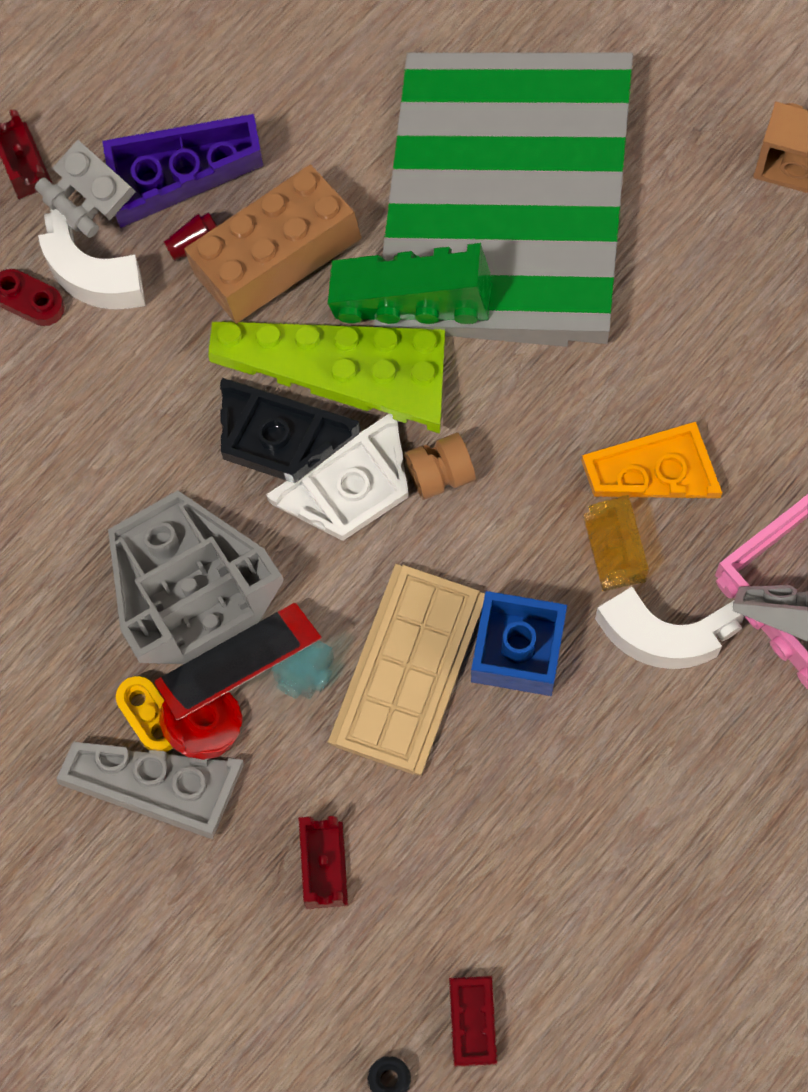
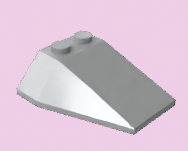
(186, 580)

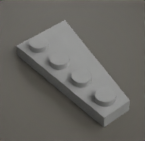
(158, 785)

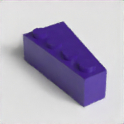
(181, 162)

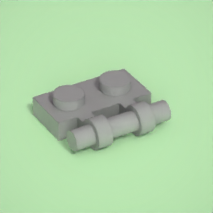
(93, 180)

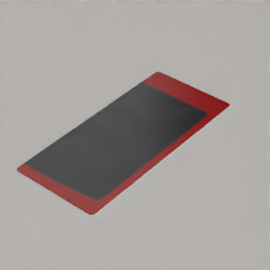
(237, 660)

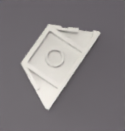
(351, 484)

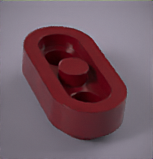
(24, 297)

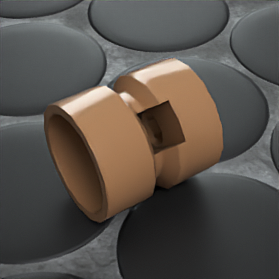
(440, 466)

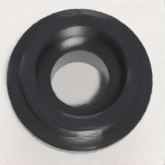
(389, 1064)

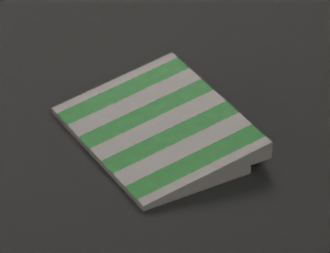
(527, 166)

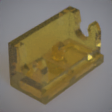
(616, 543)

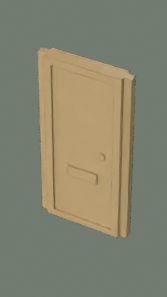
(407, 669)

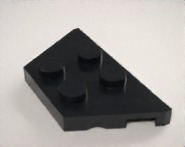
(277, 432)

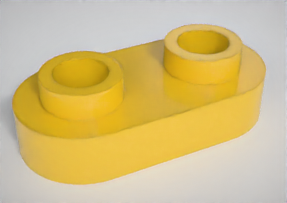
(142, 718)

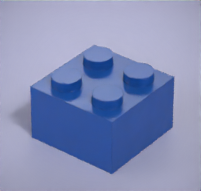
(518, 643)

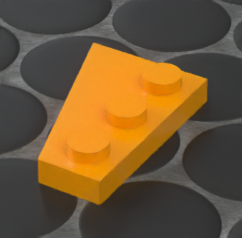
(654, 466)

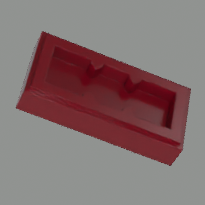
(473, 1021)

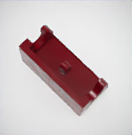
(21, 156)
(323, 863)

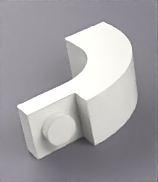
(95, 281)
(660, 643)

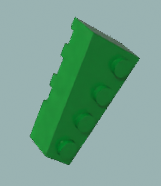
(412, 287)

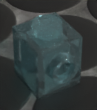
(305, 671)

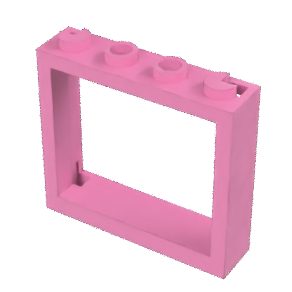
(729, 581)

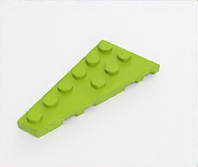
(348, 364)

